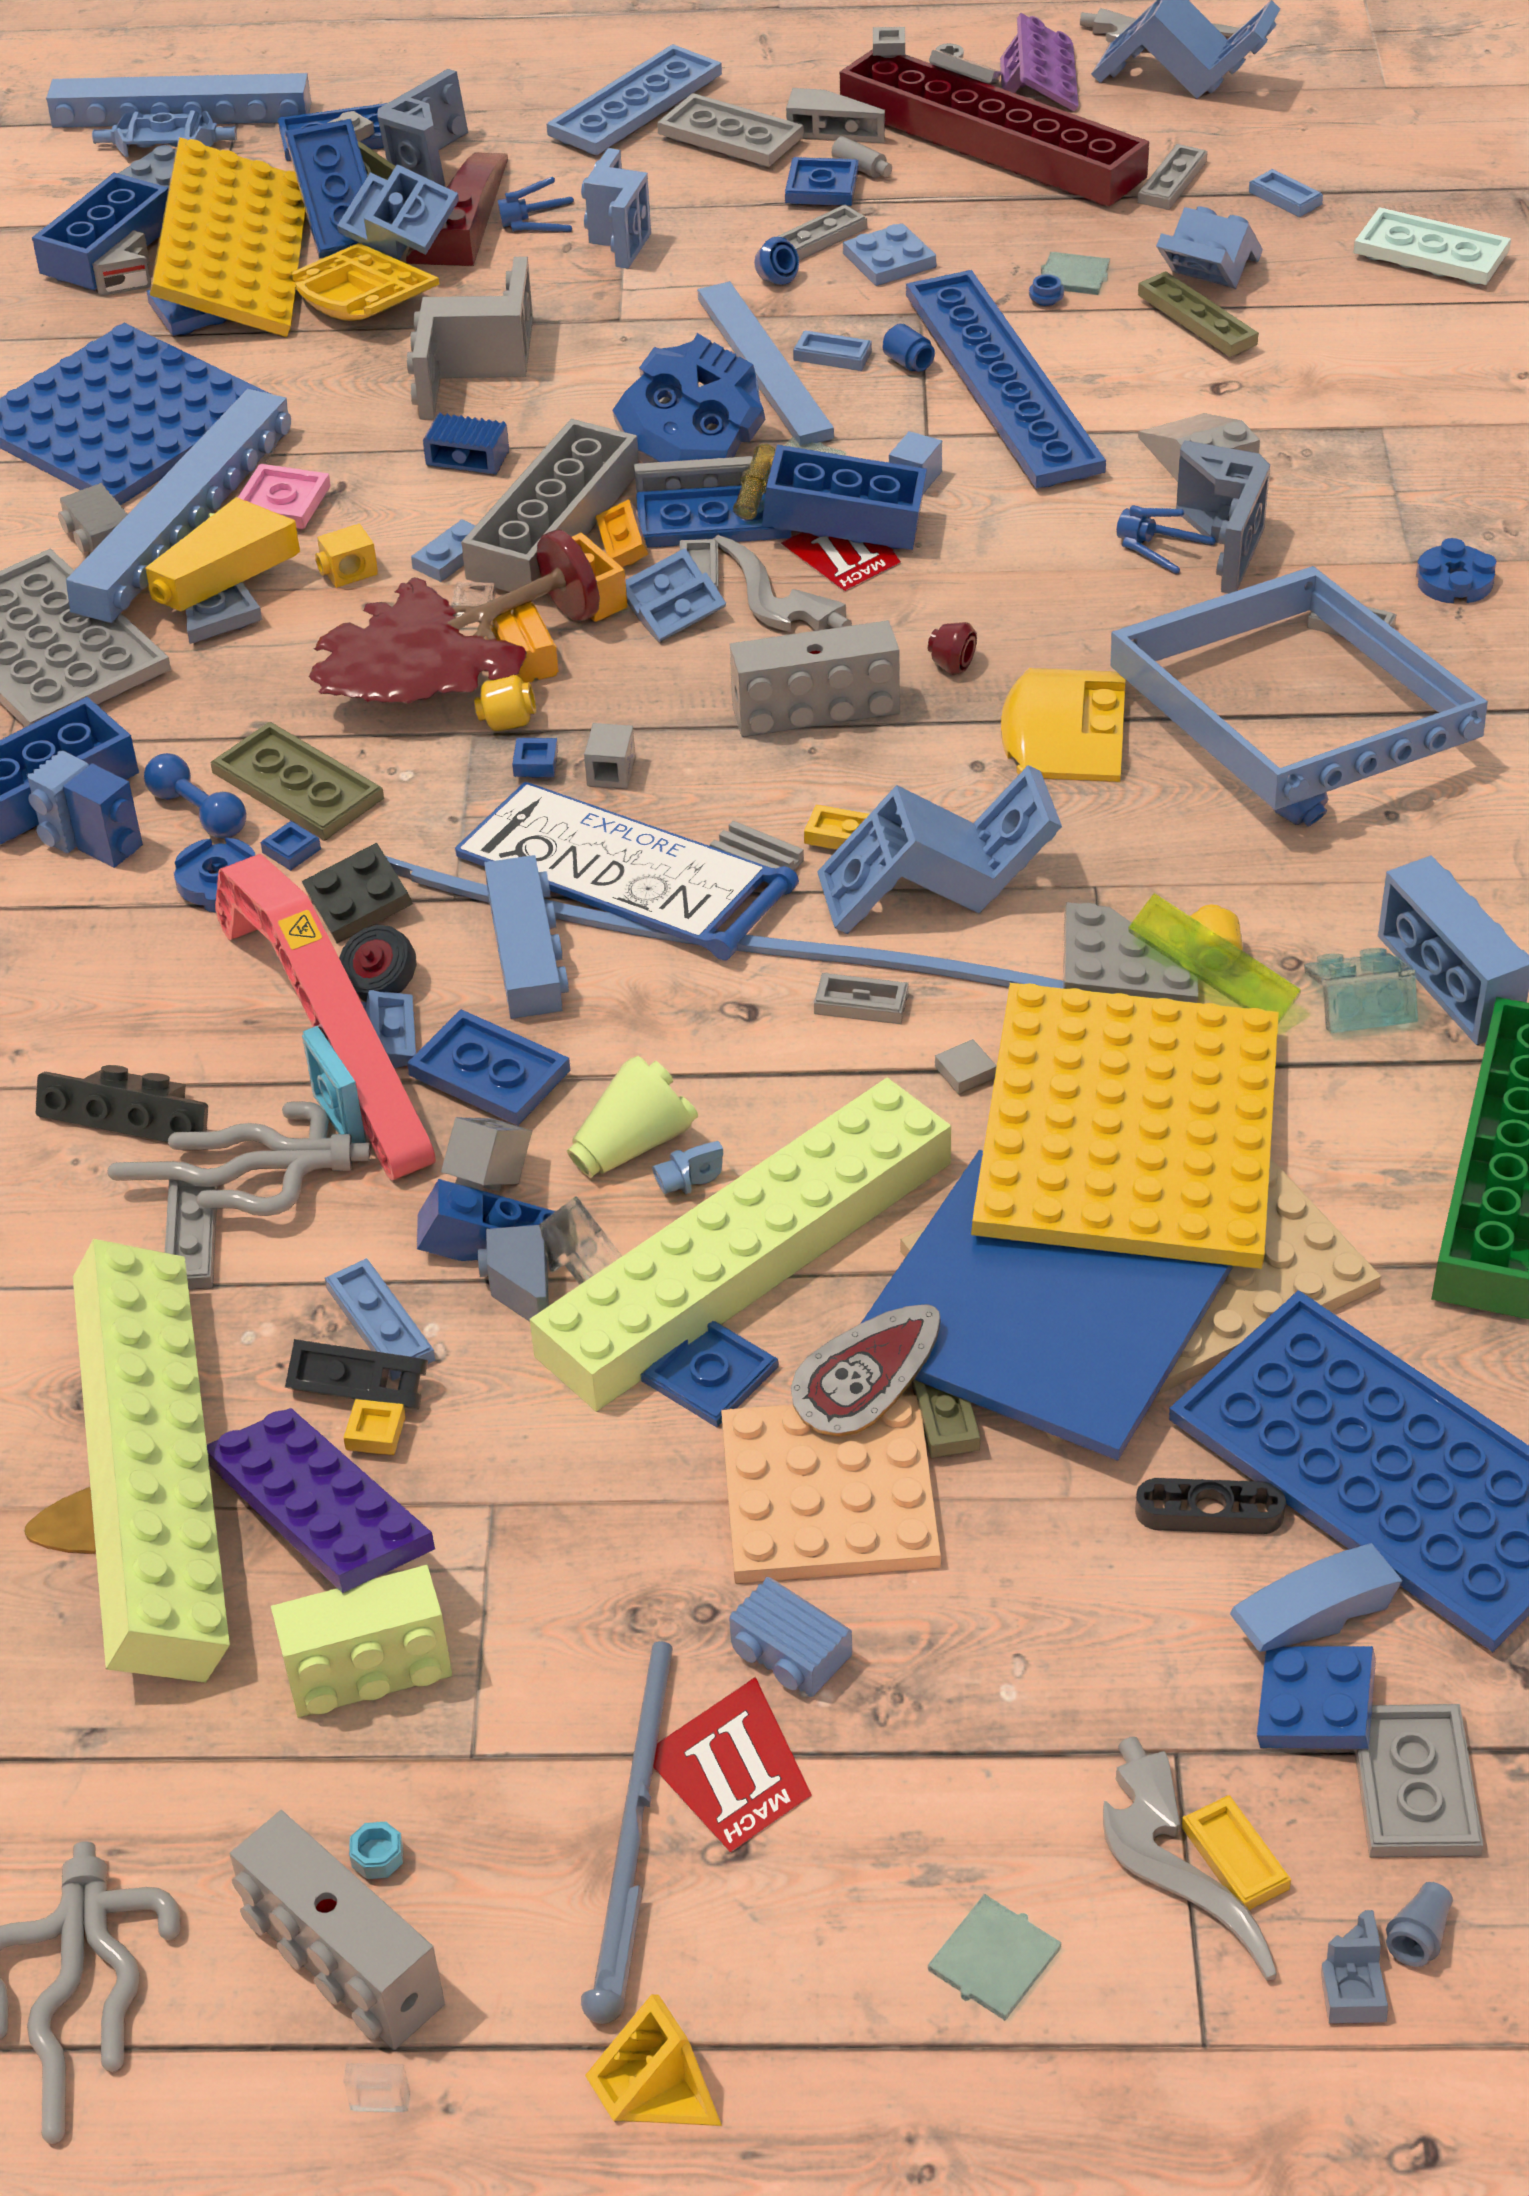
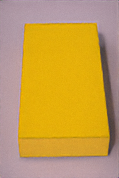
(1236, 1852)

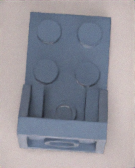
(422, 124)
(1225, 499)

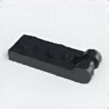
(354, 1373)

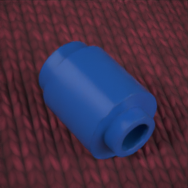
(908, 348)

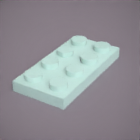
(1432, 246)

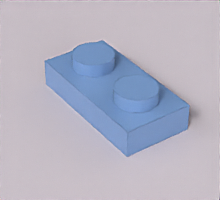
(444, 553)

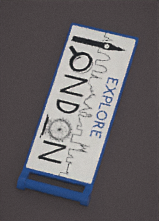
(629, 867)

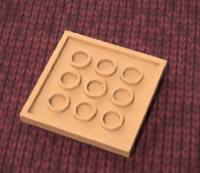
(826, 1501)

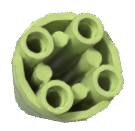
(630, 1118)

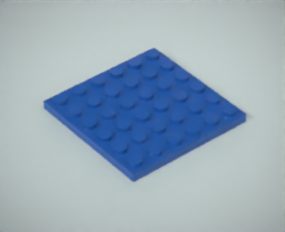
(116, 412)

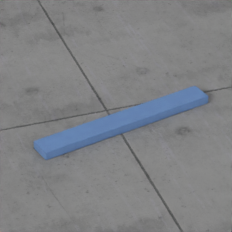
(774, 374)

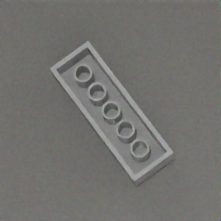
(560, 490)

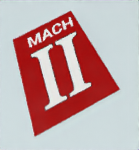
(841, 559)
(733, 1767)

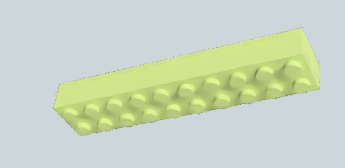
(740, 1242)
(148, 1465)

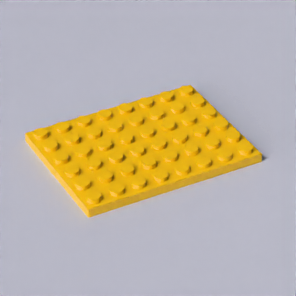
(1130, 1126)

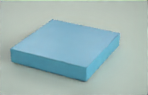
(333, 1085)

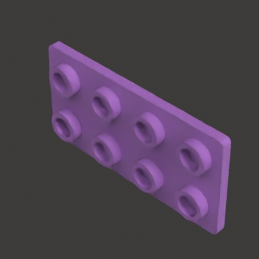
(1040, 61)

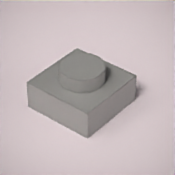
(888, 41)
(362, 126)

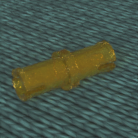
(754, 482)

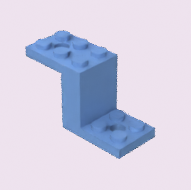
(1187, 44)
(938, 849)

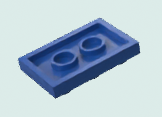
(489, 1067)

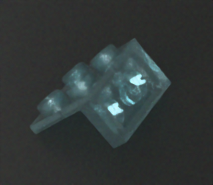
(1365, 990)

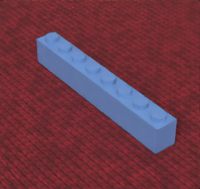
(225, 97)

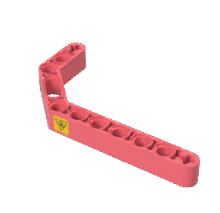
(262, 898)

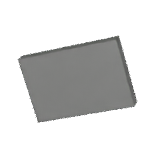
(964, 67)
(1418, 1783)

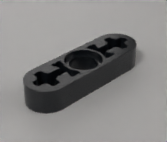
(1227, 1492)

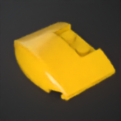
(360, 283)
(1066, 723)

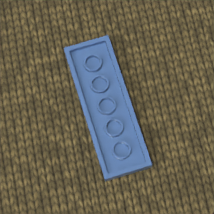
(634, 99)

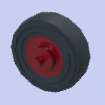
(378, 960)

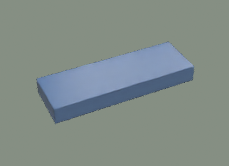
(377, 1313)

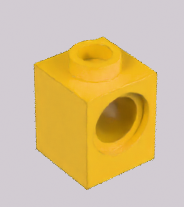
(346, 555)

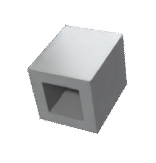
(609, 755)

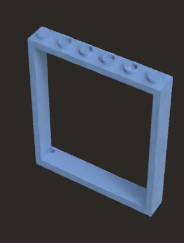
(1459, 707)

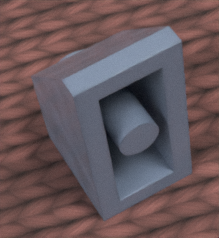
(516, 1268)

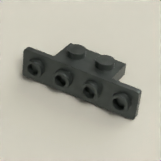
(121, 1103)

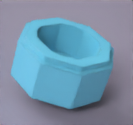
(376, 1850)

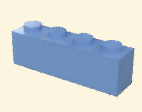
(524, 937)

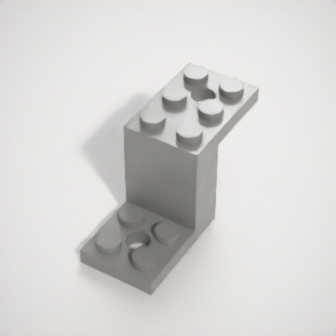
(471, 337)

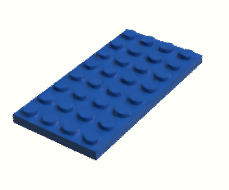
(1376, 1460)

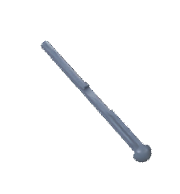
(607, 1997)

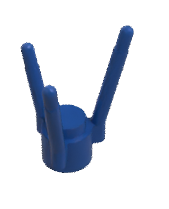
(514, 210)
(1137, 526)

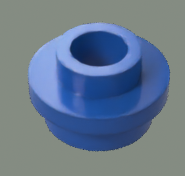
(1046, 290)

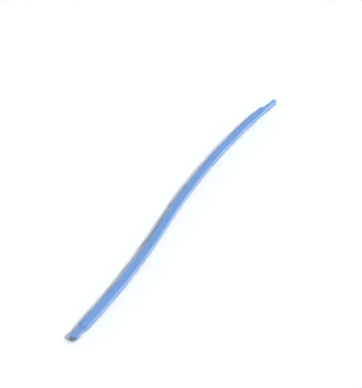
(748, 943)

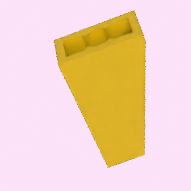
(221, 554)

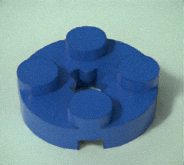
(1455, 572)
(199, 859)

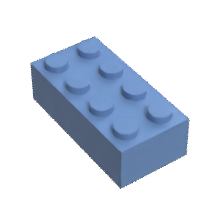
(1451, 944)

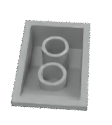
(1166, 439)

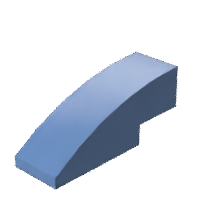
(1318, 1599)

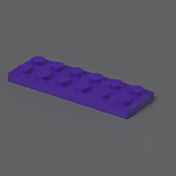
(318, 1499)

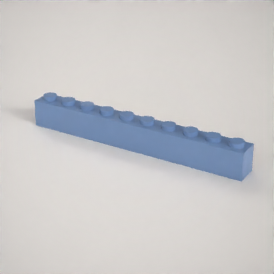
(177, 504)

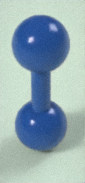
(219, 813)

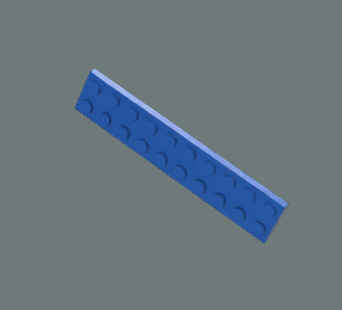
(1005, 379)

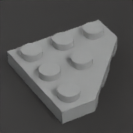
(1111, 960)

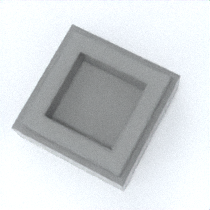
(965, 1066)

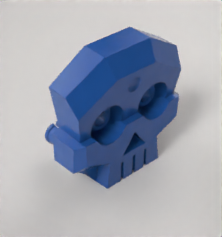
(679, 428)

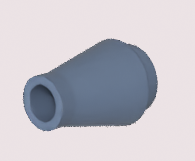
(1419, 1927)

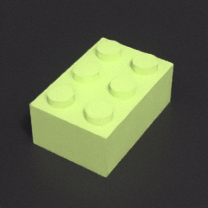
(362, 1641)

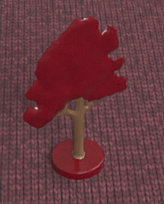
(417, 642)

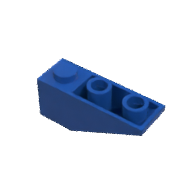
(457, 1219)

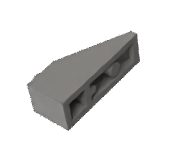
(833, 115)

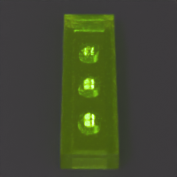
(1212, 958)

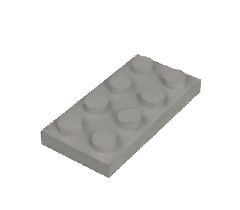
(730, 130)

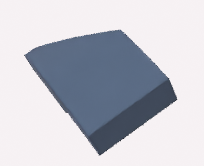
(1353, 1975)

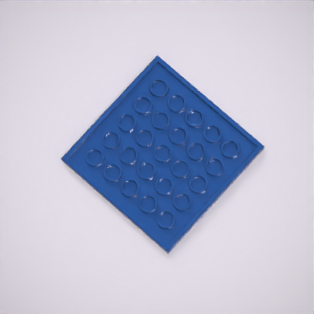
(1049, 1329)

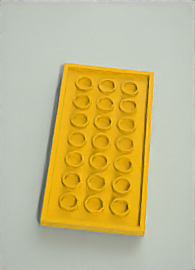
(230, 237)

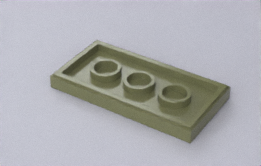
(297, 780)

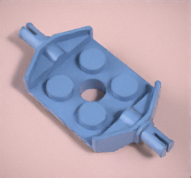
(163, 129)

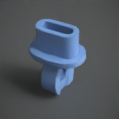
(690, 1167)

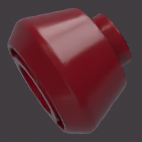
(953, 646)

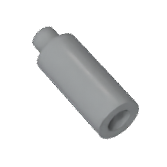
(870, 161)

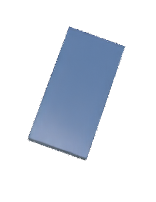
(1285, 193)
(832, 350)

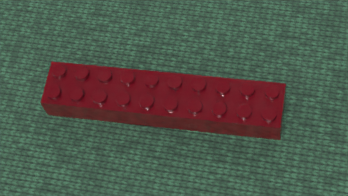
(999, 126)

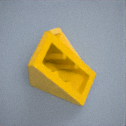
(652, 2072)

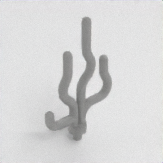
(293, 1154)
(82, 1907)

